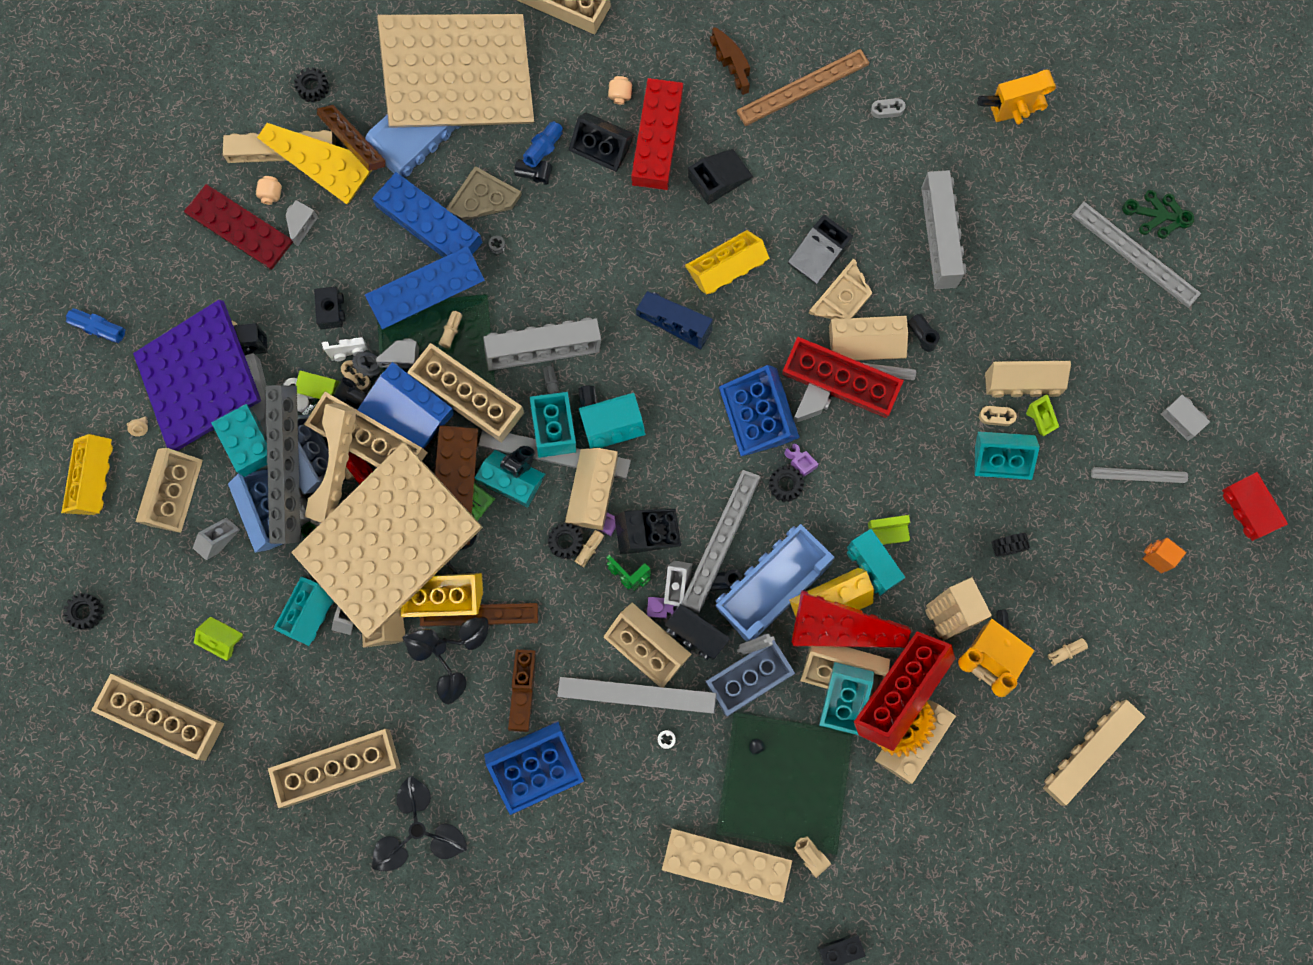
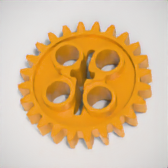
(918, 737)

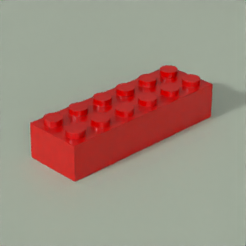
(657, 134)
(842, 377)
(904, 690)

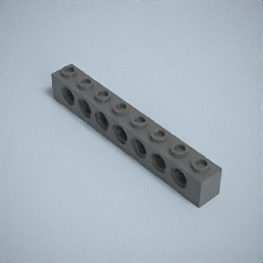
(283, 464)

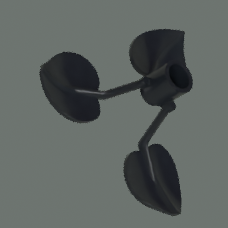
(425, 641)
(447, 839)

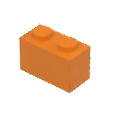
(1163, 555)

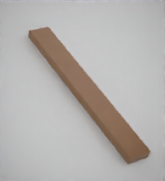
(802, 87)

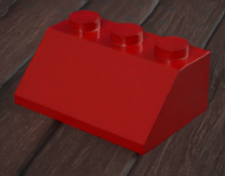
(1254, 507)

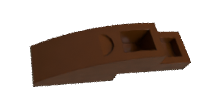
(731, 56)
(522, 690)

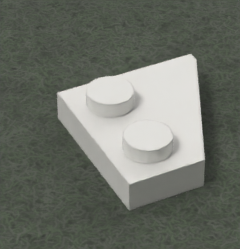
(345, 348)

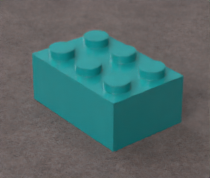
(553, 424)
(243, 439)
(875, 559)
(845, 697)

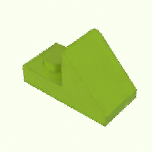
(1043, 414)

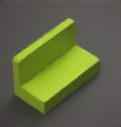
(315, 385)
(891, 529)
(217, 638)

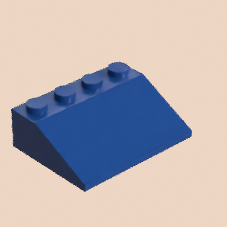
(406, 406)
(759, 411)
(533, 768)

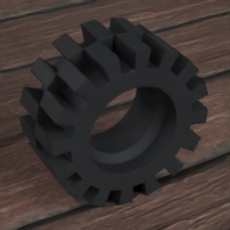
(304, 78)
(789, 473)
(562, 529)
(1010, 544)
(76, 603)

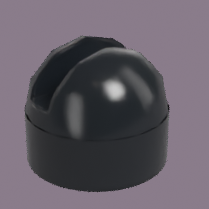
(756, 746)

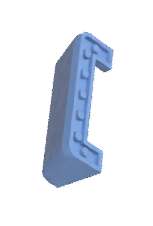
(406, 146)
(773, 582)

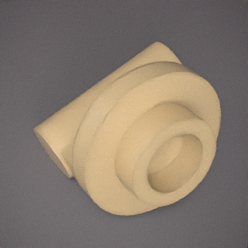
(138, 426)

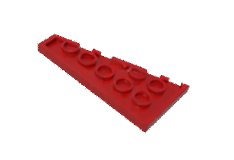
(840, 625)

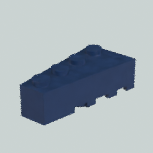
(675, 319)

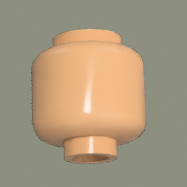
(620, 90)
(268, 190)

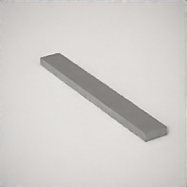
(1136, 254)
(514, 441)
(720, 541)
(637, 695)

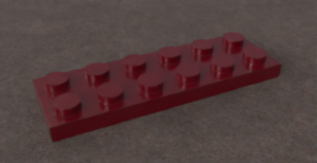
(238, 226)

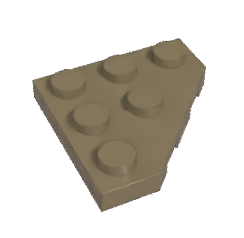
(482, 196)

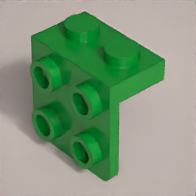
(639, 578)

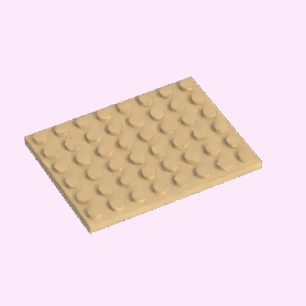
(455, 70)
(386, 540)

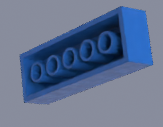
(425, 217)
(424, 287)

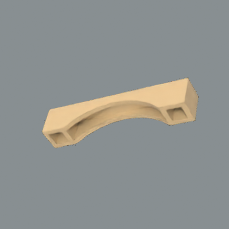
(338, 425)

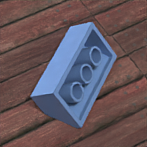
(252, 503)

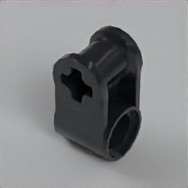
(518, 461)

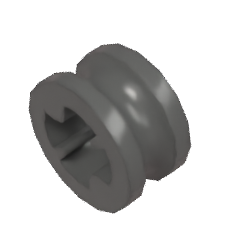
(500, 240)

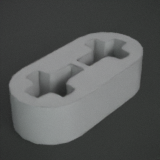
(888, 108)

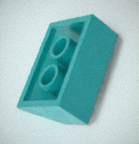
(612, 421)
(1006, 455)
(502, 481)
(304, 611)

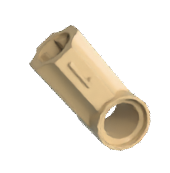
(813, 858)

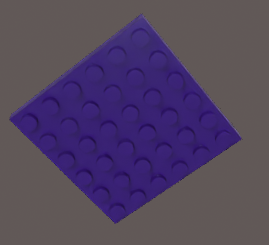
(196, 375)

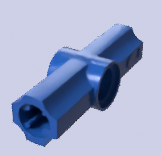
(542, 144)
(95, 325)

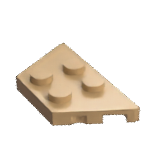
(844, 295)

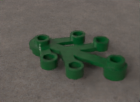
(1160, 213)

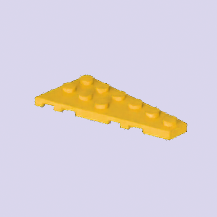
(323, 162)

